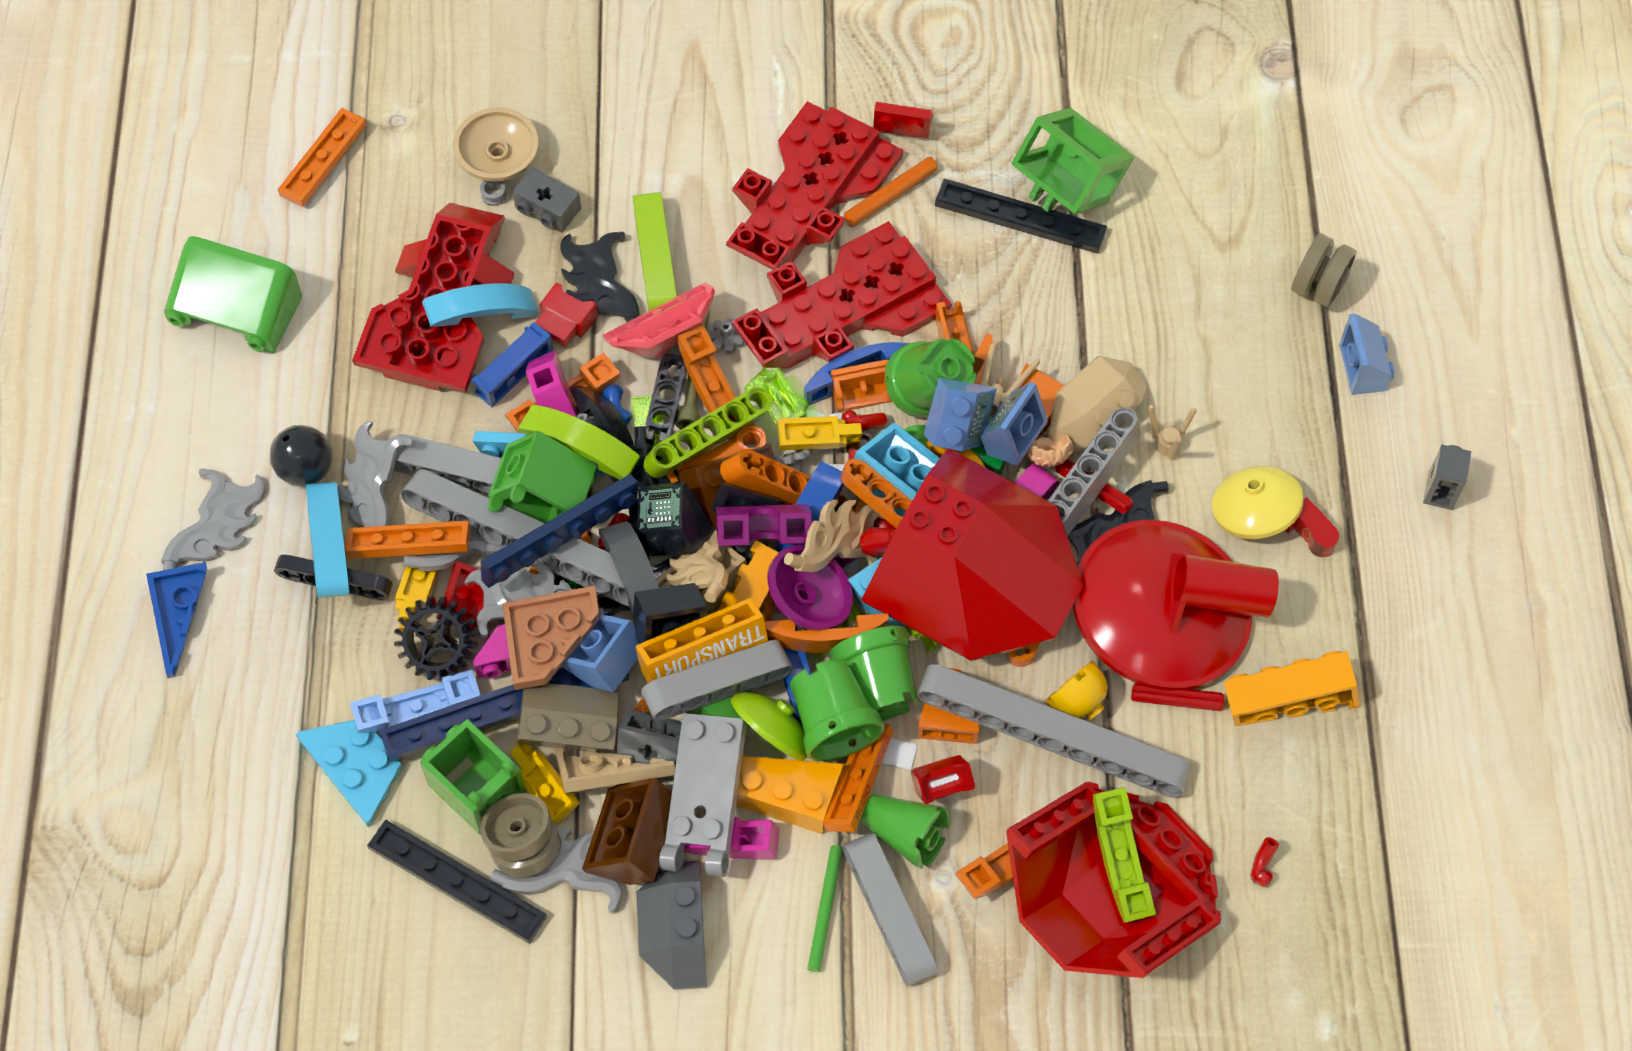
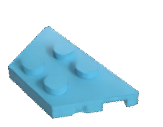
(353, 763)

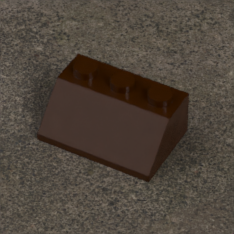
(630, 832)

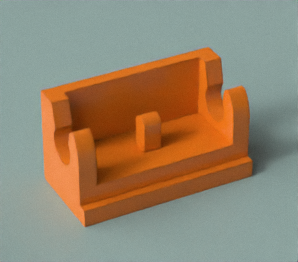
(952, 324)
(860, 386)

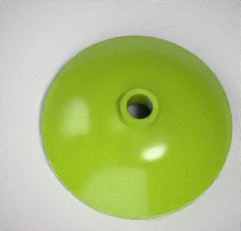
(772, 721)

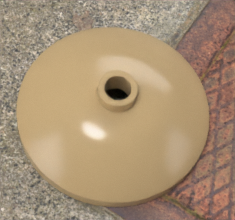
(494, 133)

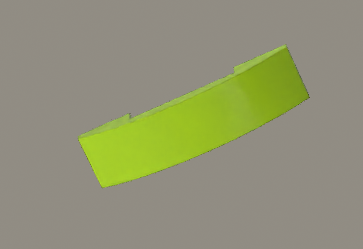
(583, 438)
(1121, 856)

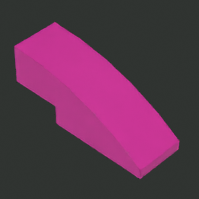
(749, 840)

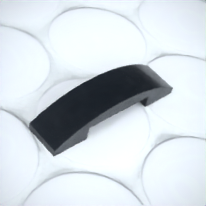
(604, 413)

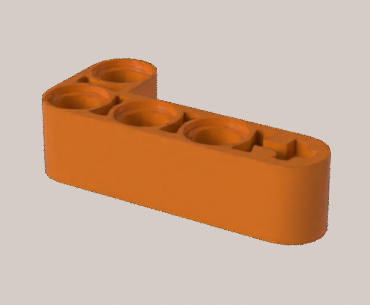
(764, 475)

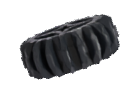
(448, 643)

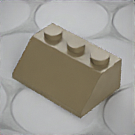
(568, 717)

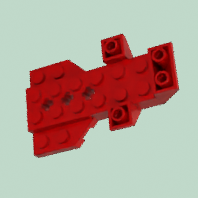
(800, 215)
(447, 260)
(818, 322)

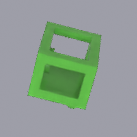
(1076, 164)

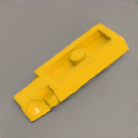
(816, 433)
(413, 587)
(544, 782)

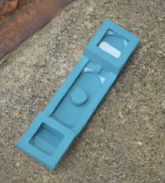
(479, 300)

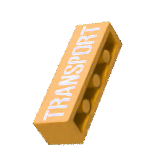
(703, 640)

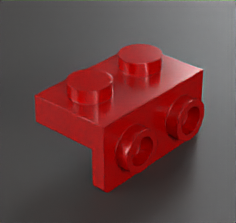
(902, 120)
(468, 596)

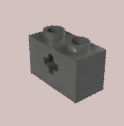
(546, 200)
(1447, 476)
(647, 738)

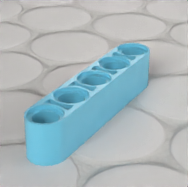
(327, 540)

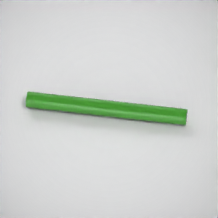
(825, 908)

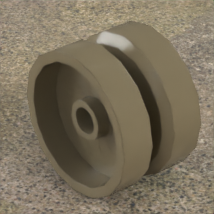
(1326, 271)
(520, 835)

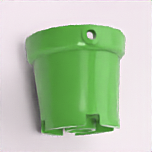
(915, 370)
(881, 668)
(834, 711)

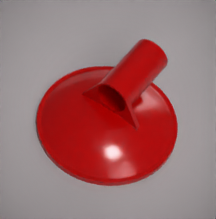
(1168, 604)

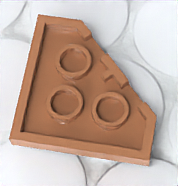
(546, 632)

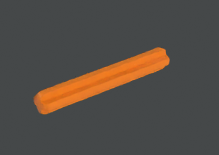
(890, 191)

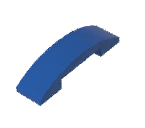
(821, 384)
(822, 487)

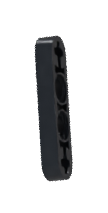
(666, 407)
(359, 582)

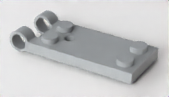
(707, 777)

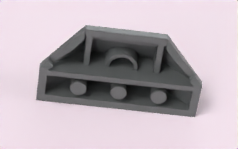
(673, 926)

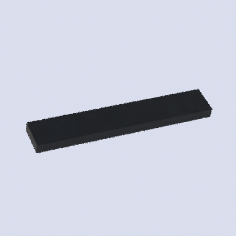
(1020, 216)
(457, 881)

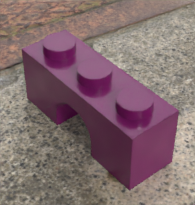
(746, 523)

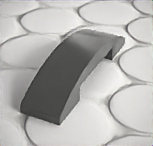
(629, 559)

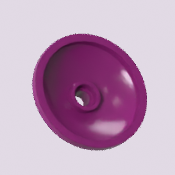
(810, 598)

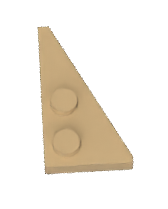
(606, 770)

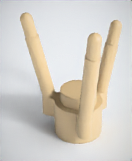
(1000, 395)
(1169, 438)

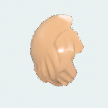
(1050, 453)

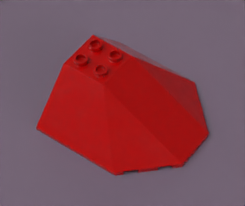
(977, 563)
(1068, 896)

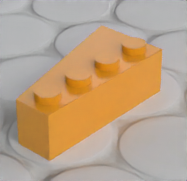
(753, 582)
(1293, 689)
(788, 789)

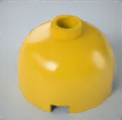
(1081, 693)

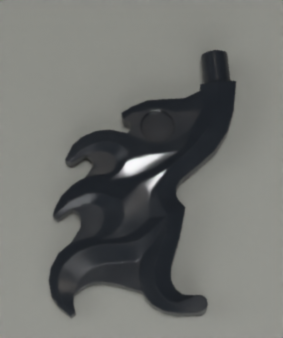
(594, 276)
(1090, 529)

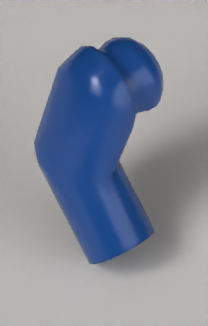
(613, 395)

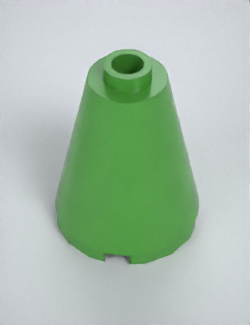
(907, 826)

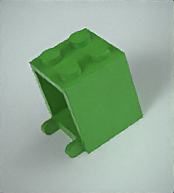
(540, 478)
(482, 784)

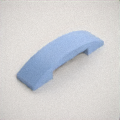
(377, 713)

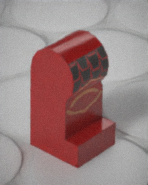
(1315, 530)

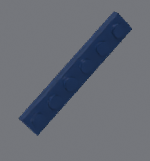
(559, 531)

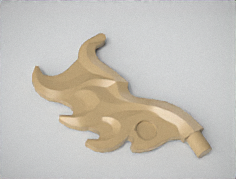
(834, 534)
(701, 569)

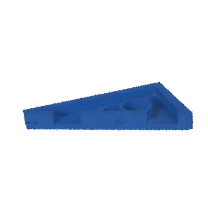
(174, 602)

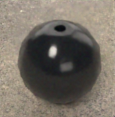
(300, 455)

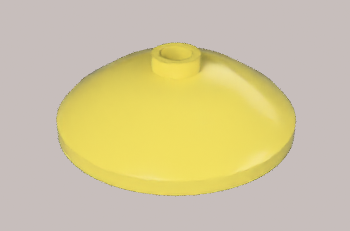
(1257, 502)

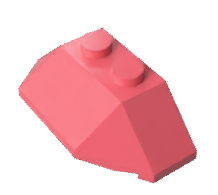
(658, 329)

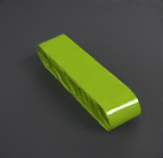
(654, 249)
(699, 441)

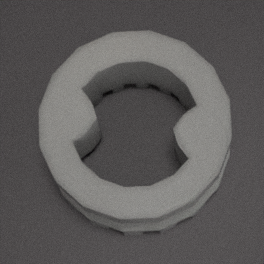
(494, 198)

